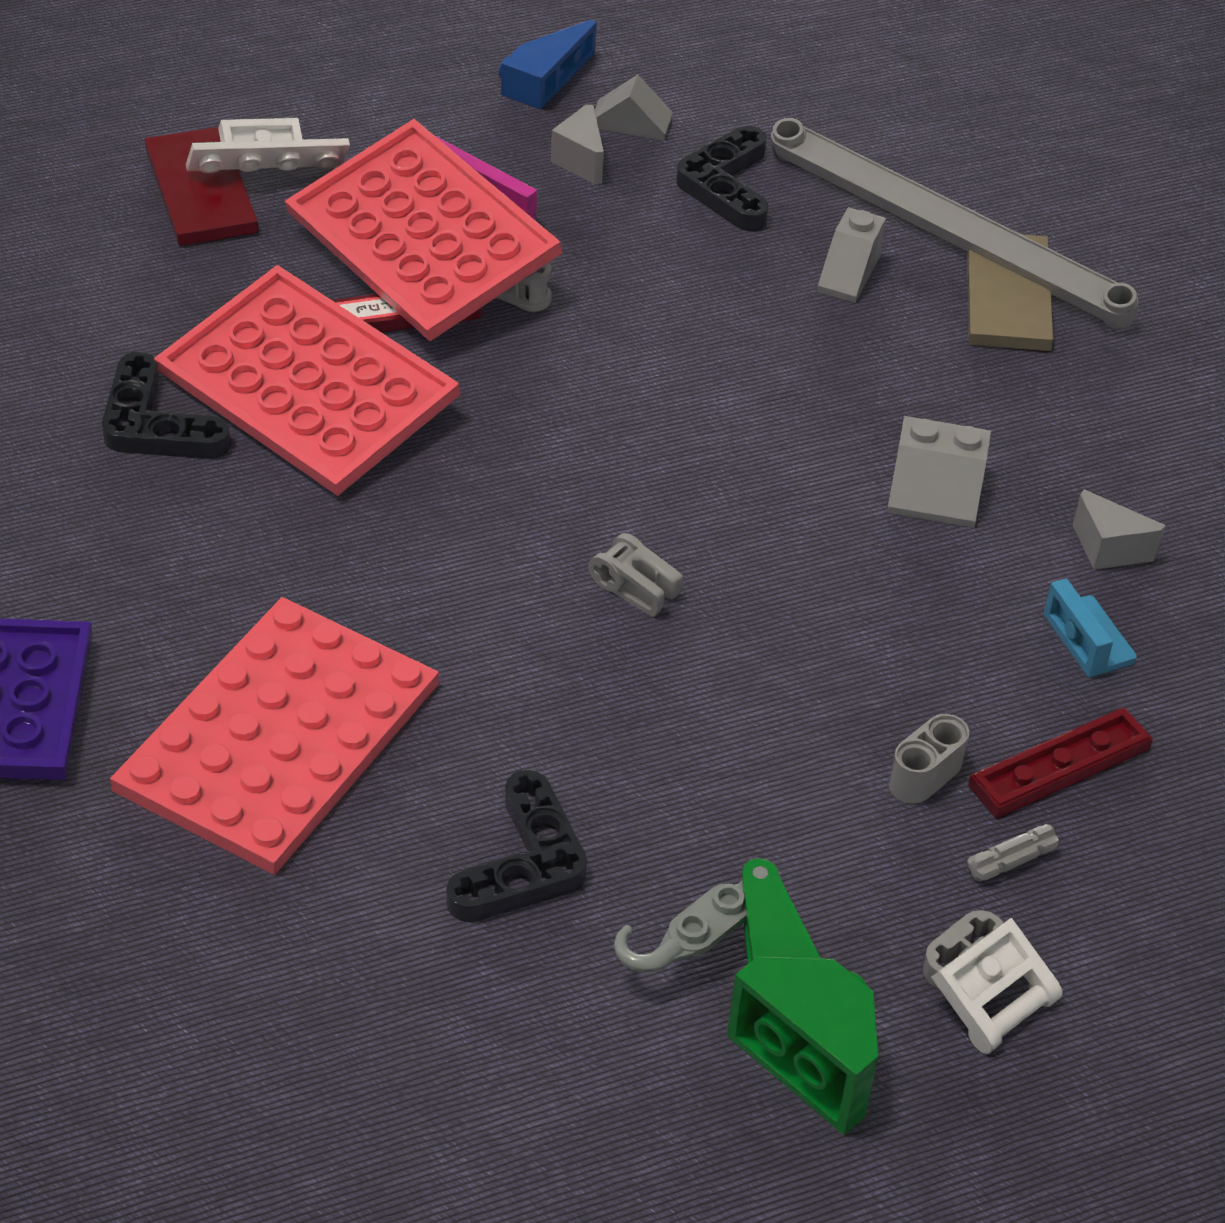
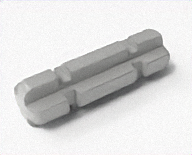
(1012, 853)

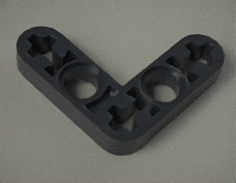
(702, 175)
(145, 424)
(541, 855)

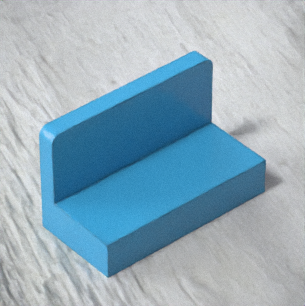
(1086, 630)

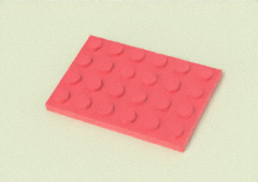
(423, 229)
(307, 379)
(275, 734)

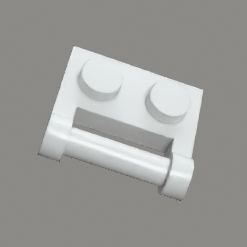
(987, 971)

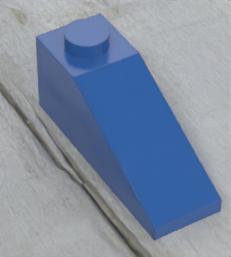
(547, 64)

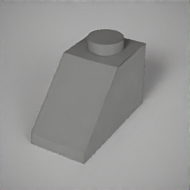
(852, 254)

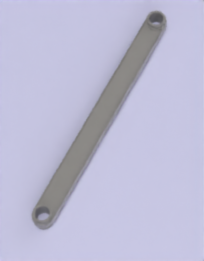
(955, 223)

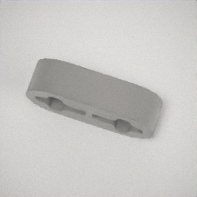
(957, 940)

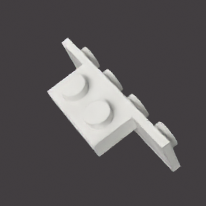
(265, 144)

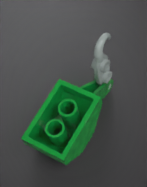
(788, 1005)

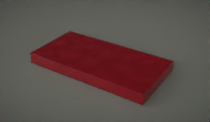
(197, 202)

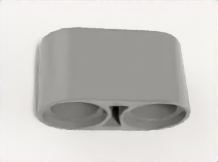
(928, 758)

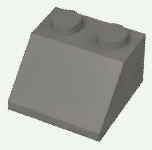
(939, 471)

